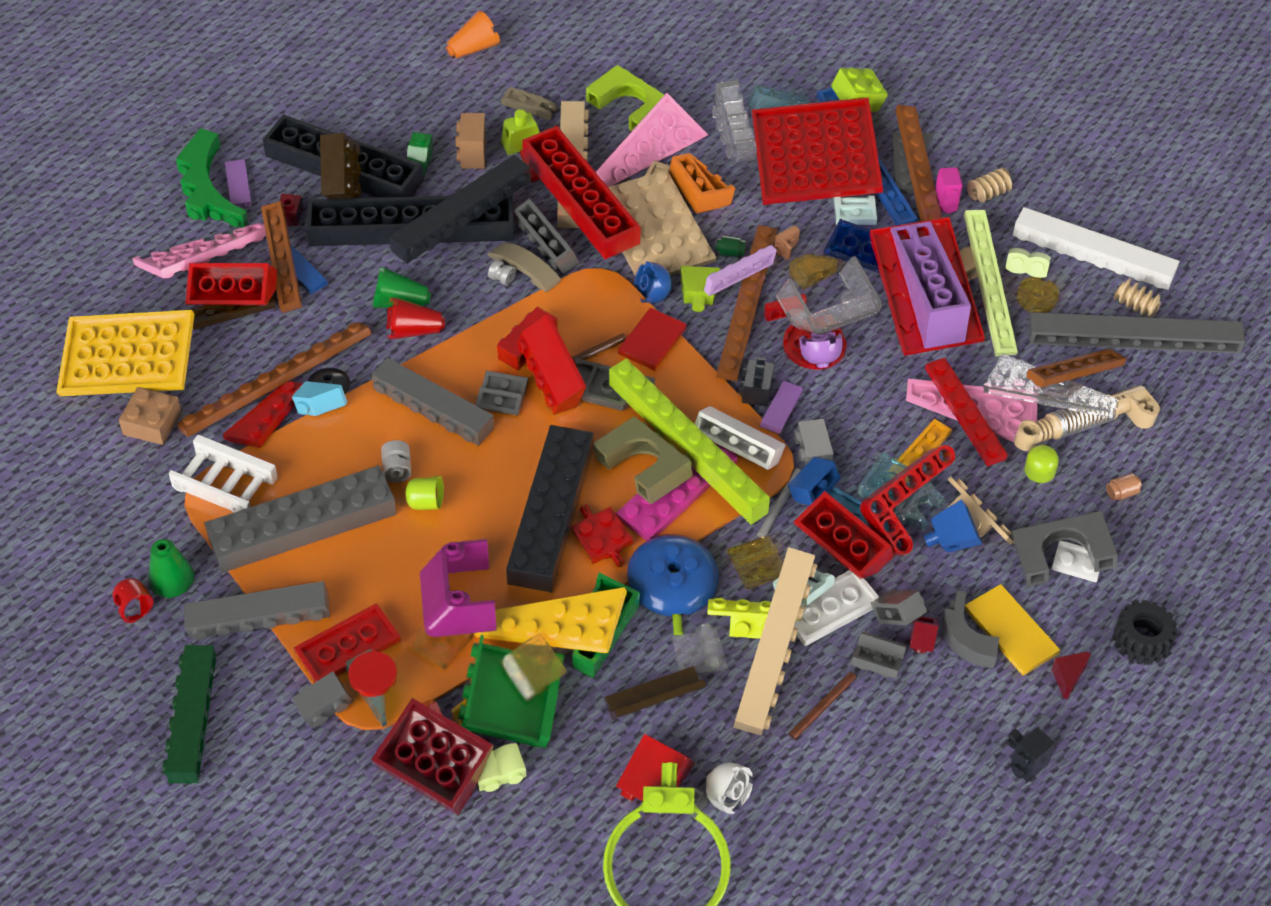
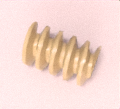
(990, 185)
(1138, 298)

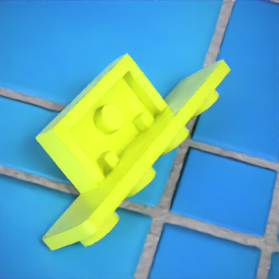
(746, 617)

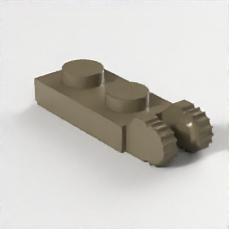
(529, 102)

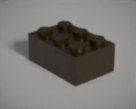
(339, 166)

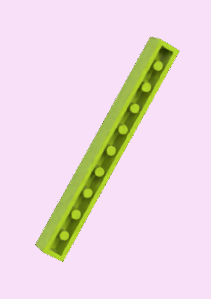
(689, 440)

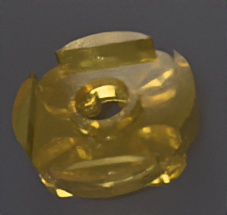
(1032, 303)

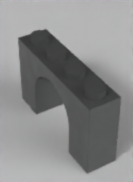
(1087, 530)

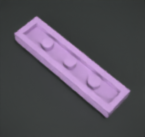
(740, 270)

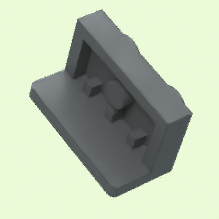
(878, 655)

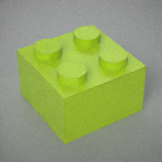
(859, 83)

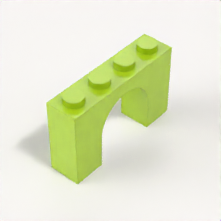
(620, 83)

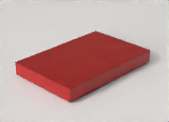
(652, 338)

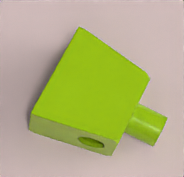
(517, 129)
(693, 285)

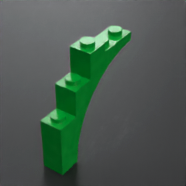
(203, 198)

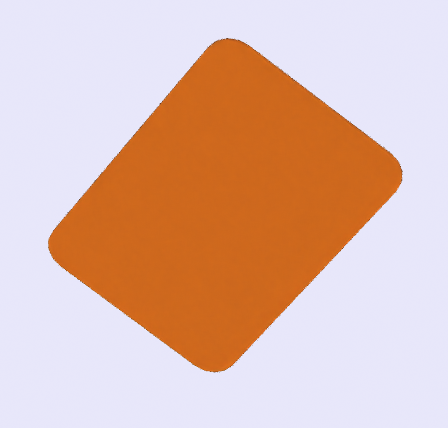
(482, 483)

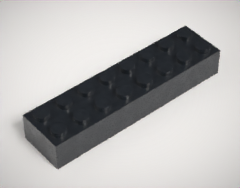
(381, 171)
(550, 509)

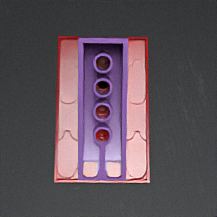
(926, 286)

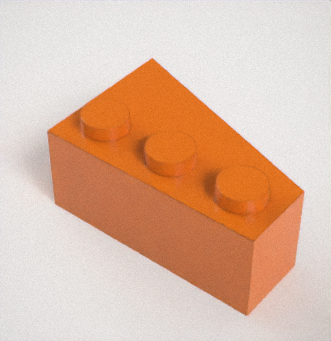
(698, 185)

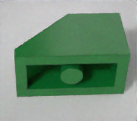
(420, 149)

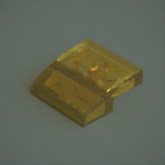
(756, 562)
(533, 666)

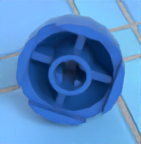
(655, 280)

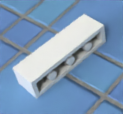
(739, 437)

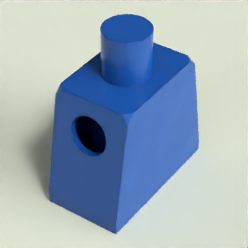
(953, 529)

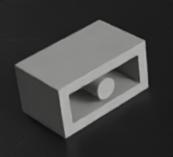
(813, 441)

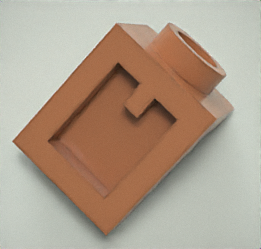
(786, 241)

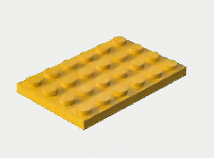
(126, 353)

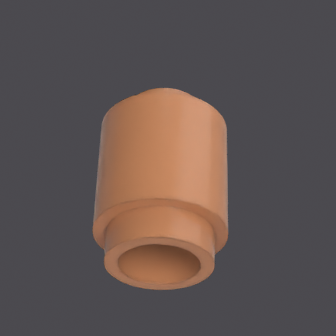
(1124, 487)

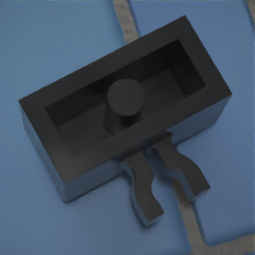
(757, 382)
(1031, 753)

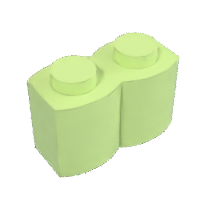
(1022, 261)
(502, 767)

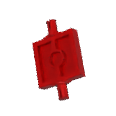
(602, 535)

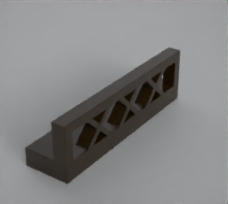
(653, 692)

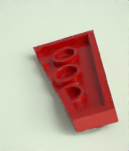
(264, 418)

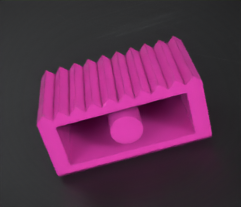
(948, 189)

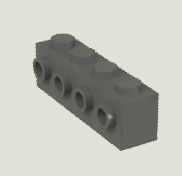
(545, 235)

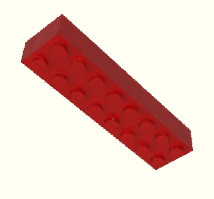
(581, 192)

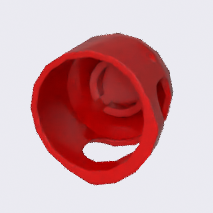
(128, 590)

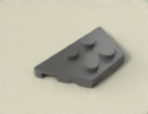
(597, 385)

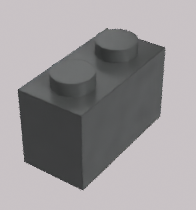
(899, 607)
(322, 700)

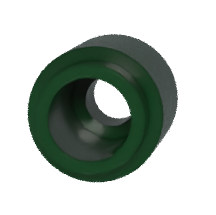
(730, 246)

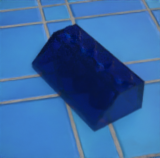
(851, 241)

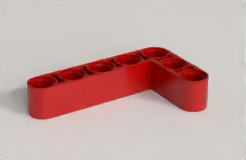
(900, 493)

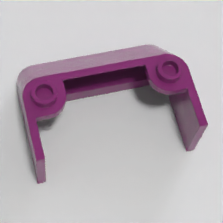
(451, 611)

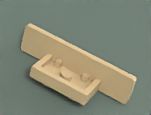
(982, 519)

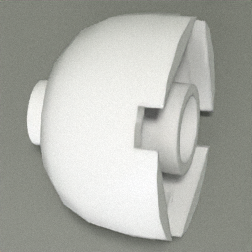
(728, 781)

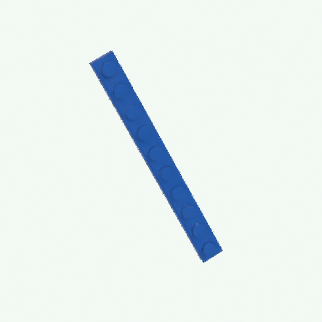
(891, 197)

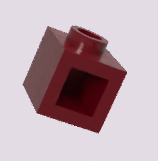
(292, 208)
(923, 634)

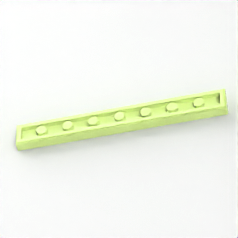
(990, 283)

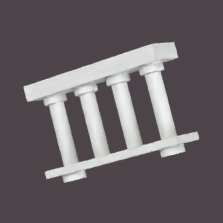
(223, 456)

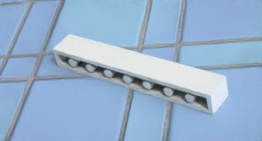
(1095, 248)

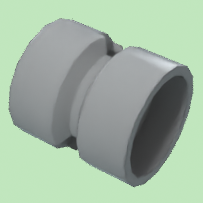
(396, 461)

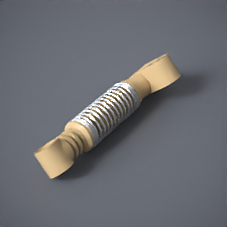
(1064, 421)

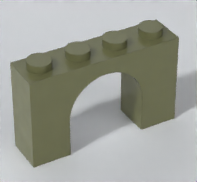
(637, 438)

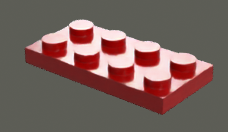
(346, 640)

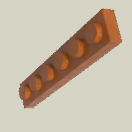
(281, 256)
(1075, 367)

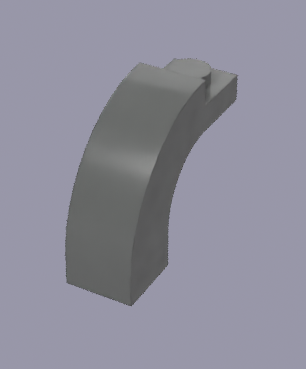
(963, 640)

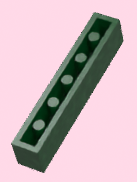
(190, 714)

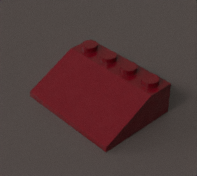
(433, 756)

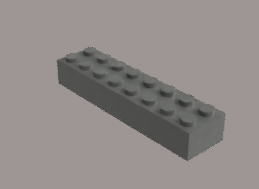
(300, 518)

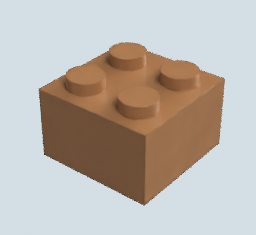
(471, 140)
(150, 415)

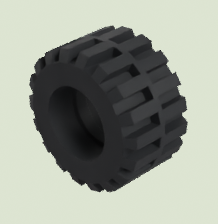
(1140, 646)

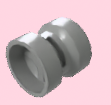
(501, 272)

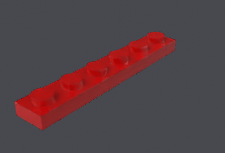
(966, 412)

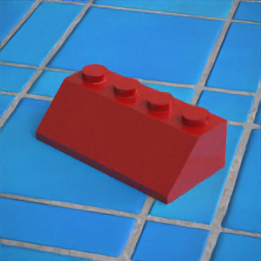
(230, 283)
(551, 365)
(844, 536)

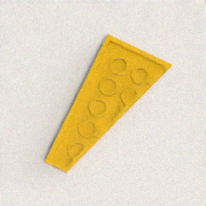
(569, 622)

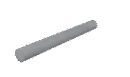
(772, 516)

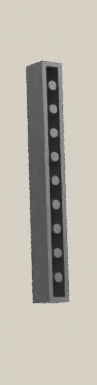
(1136, 332)

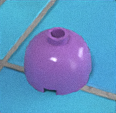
(821, 348)

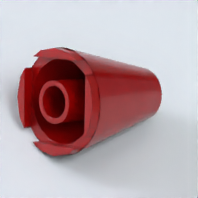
(412, 320)

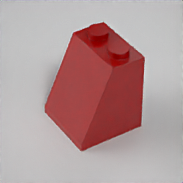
(646, 768)

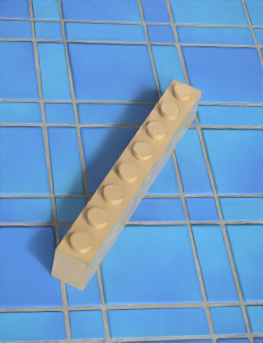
(573, 126)
(774, 641)

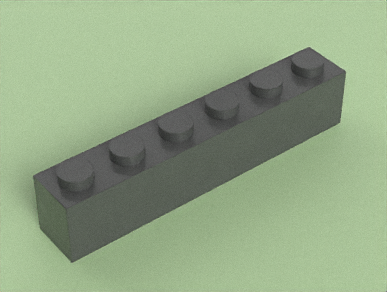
(433, 401)
(256, 610)

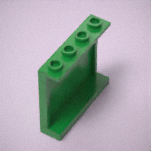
(498, 707)

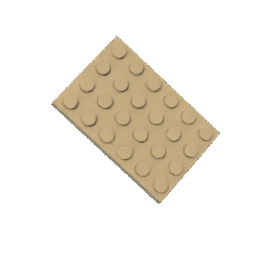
(667, 226)

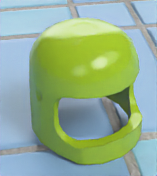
(1041, 464)
(422, 493)

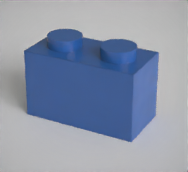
(813, 480)

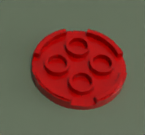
(792, 347)

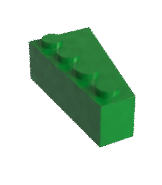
(589, 661)

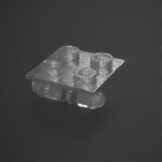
(700, 650)

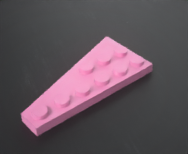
(657, 136)
(167, 263)
(1000, 412)

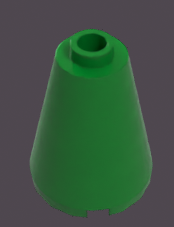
(395, 285)
(169, 570)

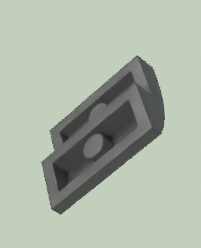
(502, 393)

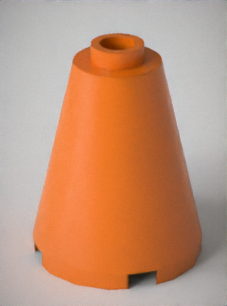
(473, 36)

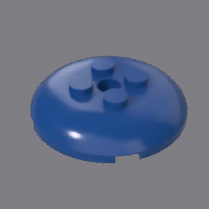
(668, 591)

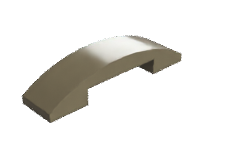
(528, 263)

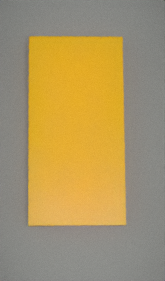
(1018, 633)

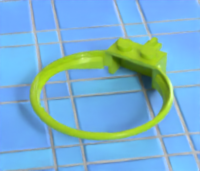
(667, 800)

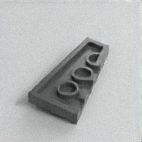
(901, 171)

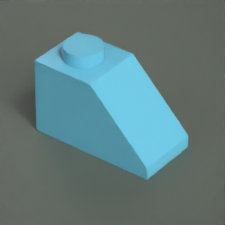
(318, 398)

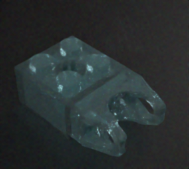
(907, 511)

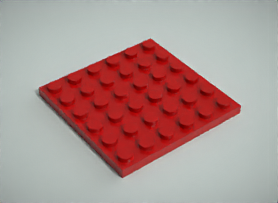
(816, 151)

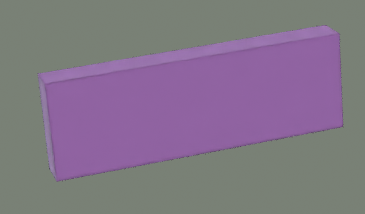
(238, 183)
(781, 407)

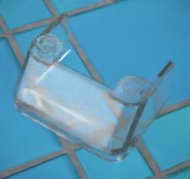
(855, 303)

